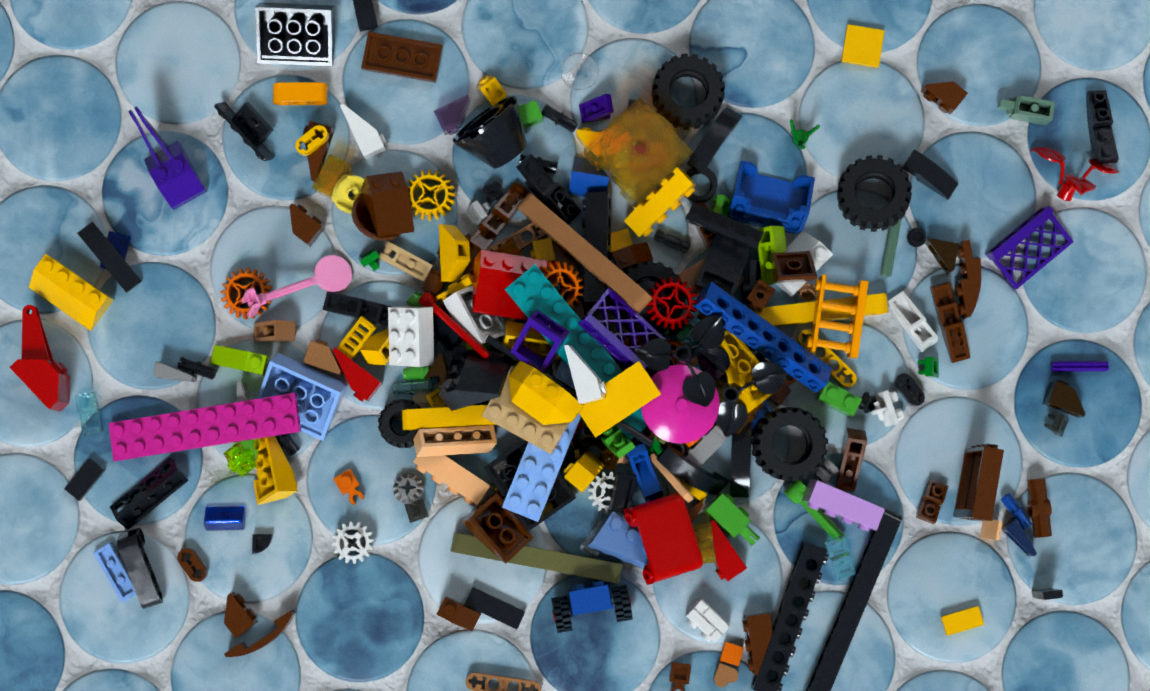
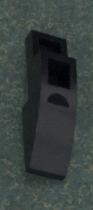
(1099, 127)
(548, 191)

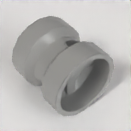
(826, 471)

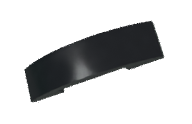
(714, 139)
(109, 257)
(741, 463)
(691, 473)

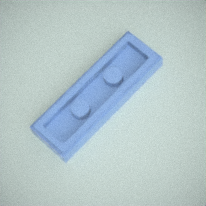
(115, 571)

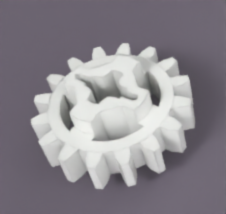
(602, 484)
(363, 550)

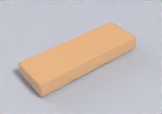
(675, 482)

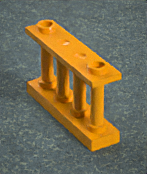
(853, 328)

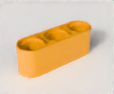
(300, 93)

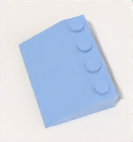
(316, 392)

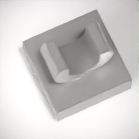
(478, 212)

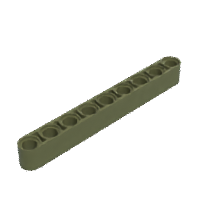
(543, 559)

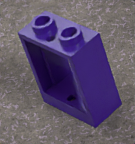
(549, 329)

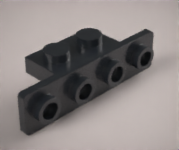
(249, 126)

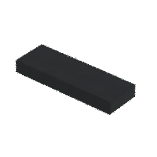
(494, 608)

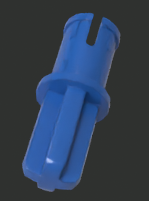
(1015, 510)

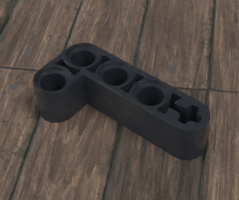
(139, 568)

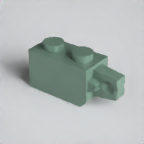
(1028, 109)

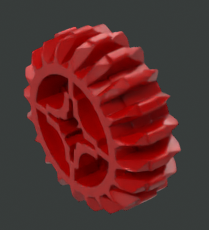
(680, 305)

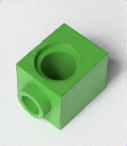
(530, 114)

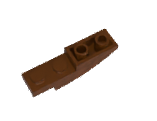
(968, 287)

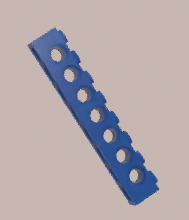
(764, 337)

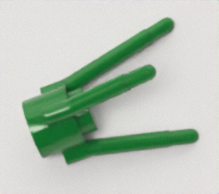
(800, 136)

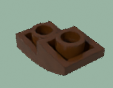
(932, 501)

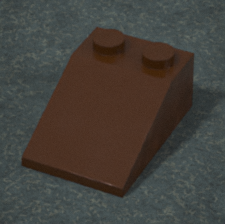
(388, 203)
(497, 528)

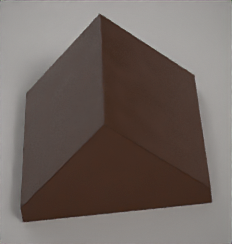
(793, 267)

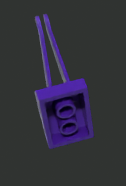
(170, 168)

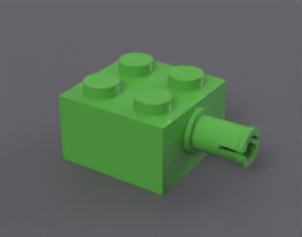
(730, 518)

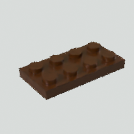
(402, 57)

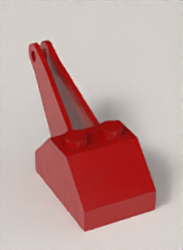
(37, 368)

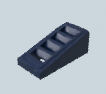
(1018, 536)

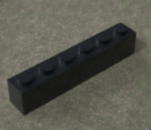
(598, 233)

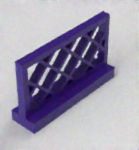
(1018, 235)
(608, 339)

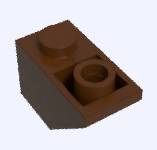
(945, 95)
(303, 226)
(237, 616)

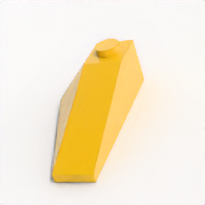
(274, 472)

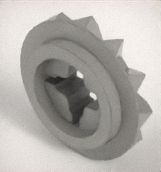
(414, 494)

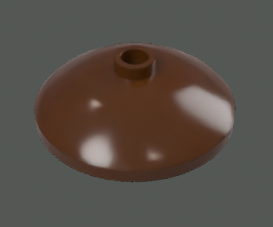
(363, 221)

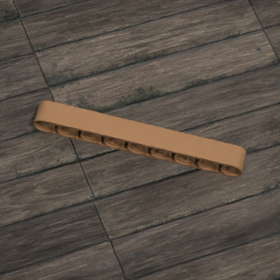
(584, 253)

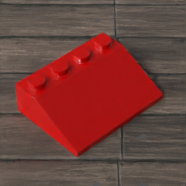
(492, 275)

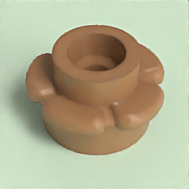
(807, 291)

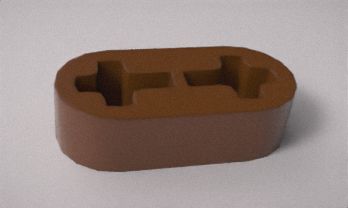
(188, 568)

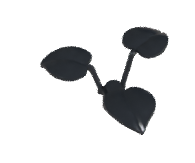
(656, 355)
(766, 375)

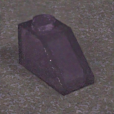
(452, 115)

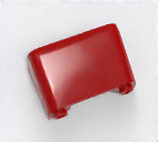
(665, 537)

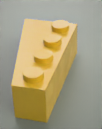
(661, 202)
(740, 370)

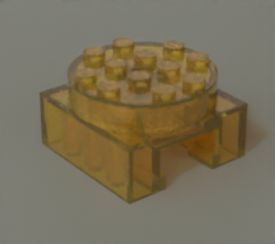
(632, 171)

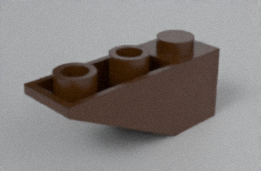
(759, 634)

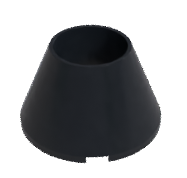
(494, 134)

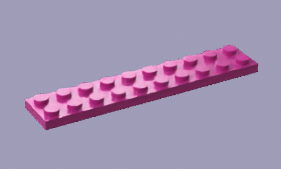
(205, 427)

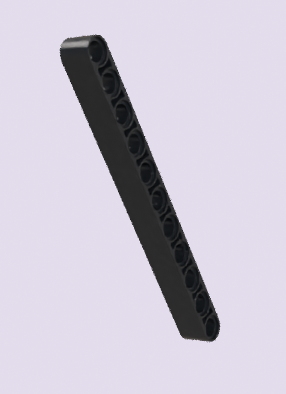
(855, 603)

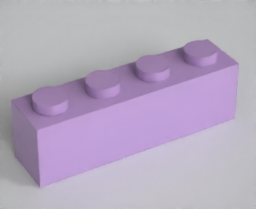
(843, 504)

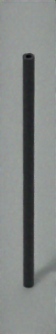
(623, 425)

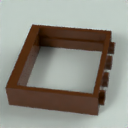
(978, 482)

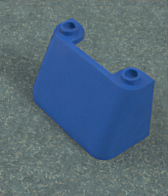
(769, 200)

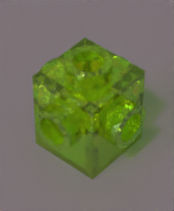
(240, 459)

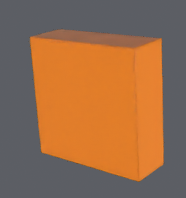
(731, 653)

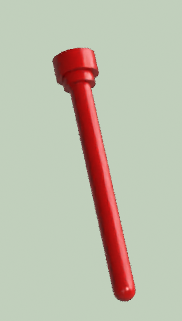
(427, 300)

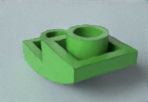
(616, 441)

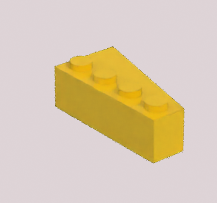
(583, 471)

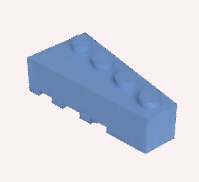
(620, 540)

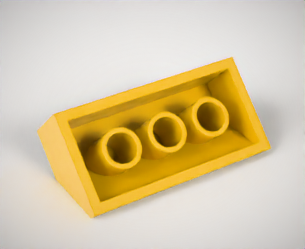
(69, 292)

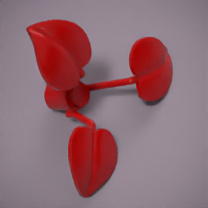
(1073, 182)

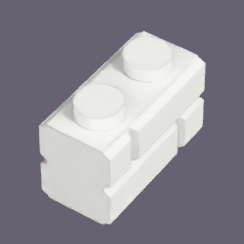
(707, 620)

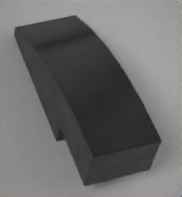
(930, 174)

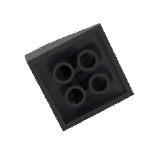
(474, 378)

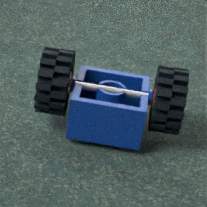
(590, 600)

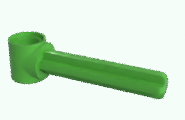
(795, 493)

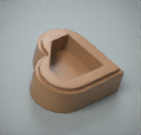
(724, 675)

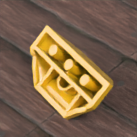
(541, 396)

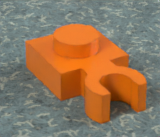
(347, 484)

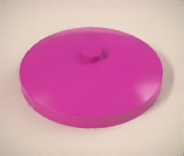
(672, 414)

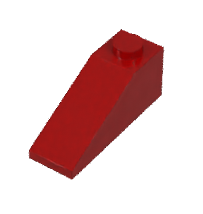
(359, 379)
(725, 556)

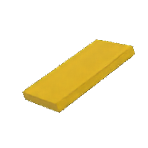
(623, 397)

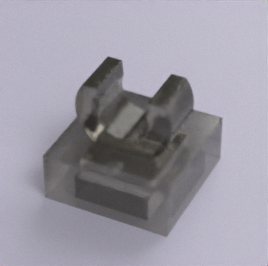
(1059, 424)
(416, 510)

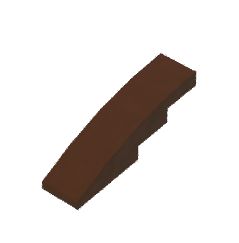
(498, 218)
(950, 323)

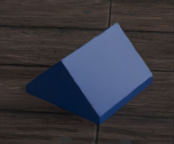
(586, 178)

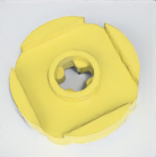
(341, 191)

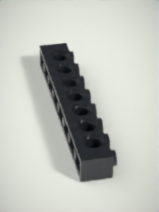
(780, 626)

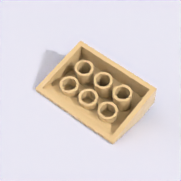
(515, 420)

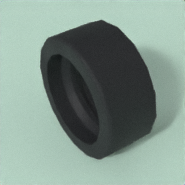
(713, 186)

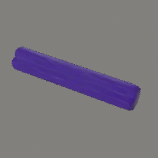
(1077, 366)

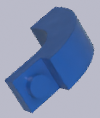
(643, 469)

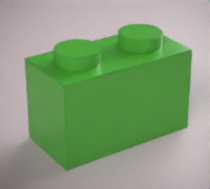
(839, 399)

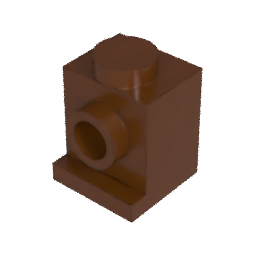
(763, 289)

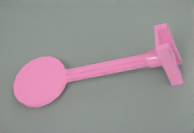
(330, 273)

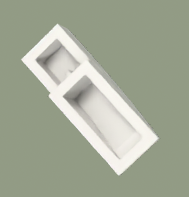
(913, 321)

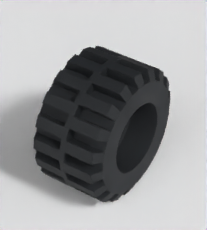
(386, 419)

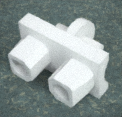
(885, 408)

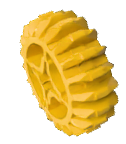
(419, 181)

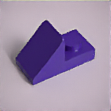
(596, 109)

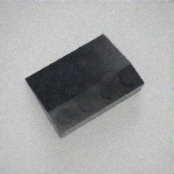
(295, 34)
(503, 471)

